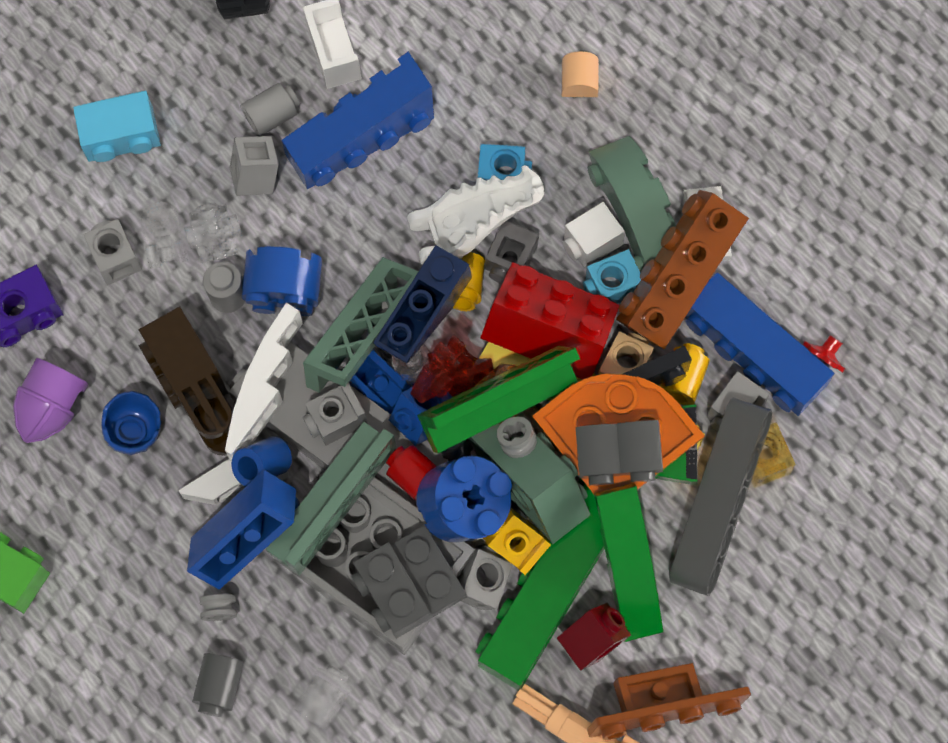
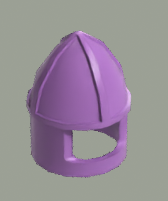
(45, 401)

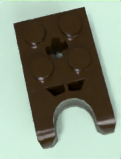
(188, 376)

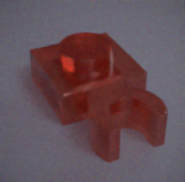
(438, 375)

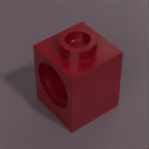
(594, 635)

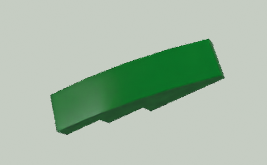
(629, 560)

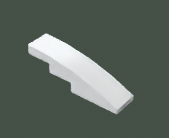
(258, 395)

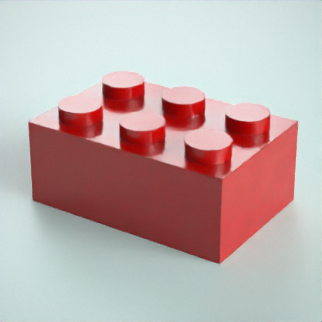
(543, 313)

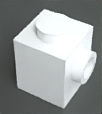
(593, 235)

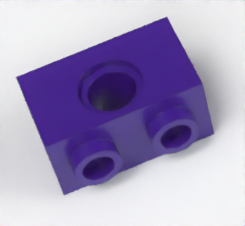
(40, 304)

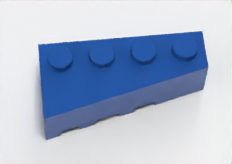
(361, 124)

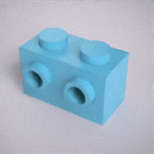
(117, 126)

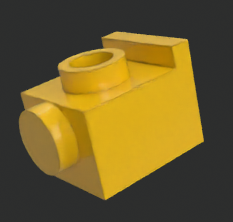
(526, 547)

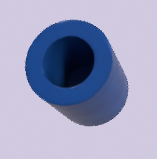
(268, 454)

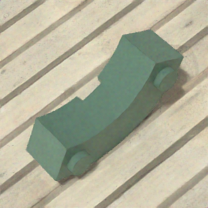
(633, 195)

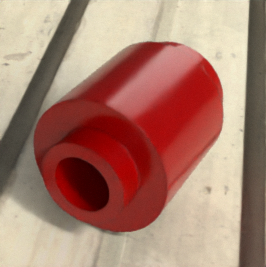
(408, 468)

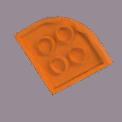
(613, 401)

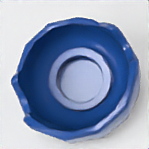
(131, 423)

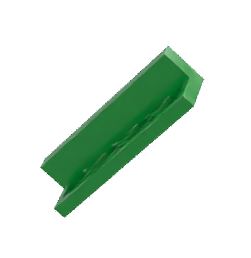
(499, 398)

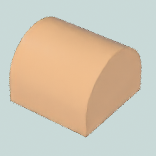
(580, 75)

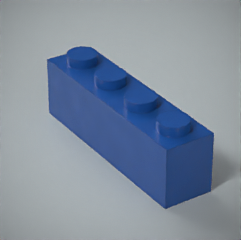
(758, 345)

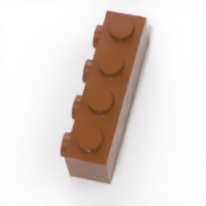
(681, 268)

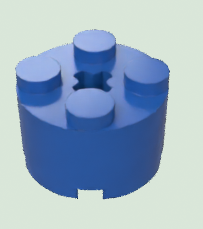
(280, 278)
(477, 513)

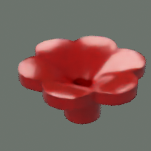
(827, 351)

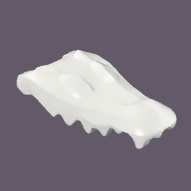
(473, 212)

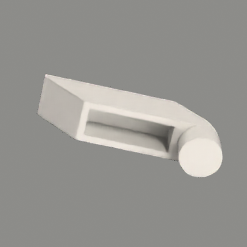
(215, 485)

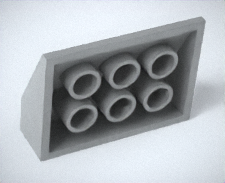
(372, 521)

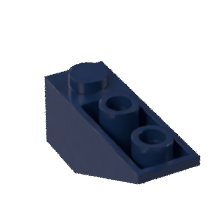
(424, 304)

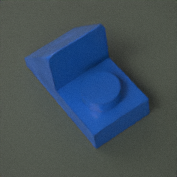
(379, 382)

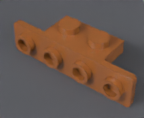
(663, 696)

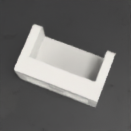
(331, 43)

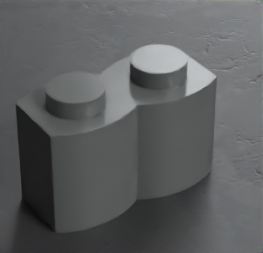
(619, 451)

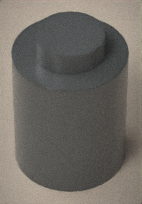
(217, 684)

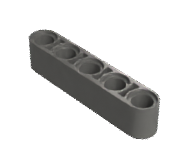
(720, 496)

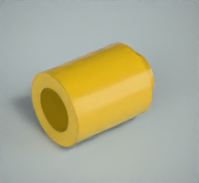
(686, 390)

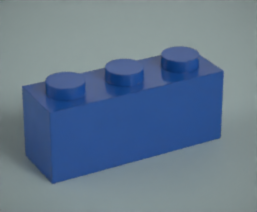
(242, 529)

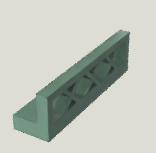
(352, 322)
(333, 497)

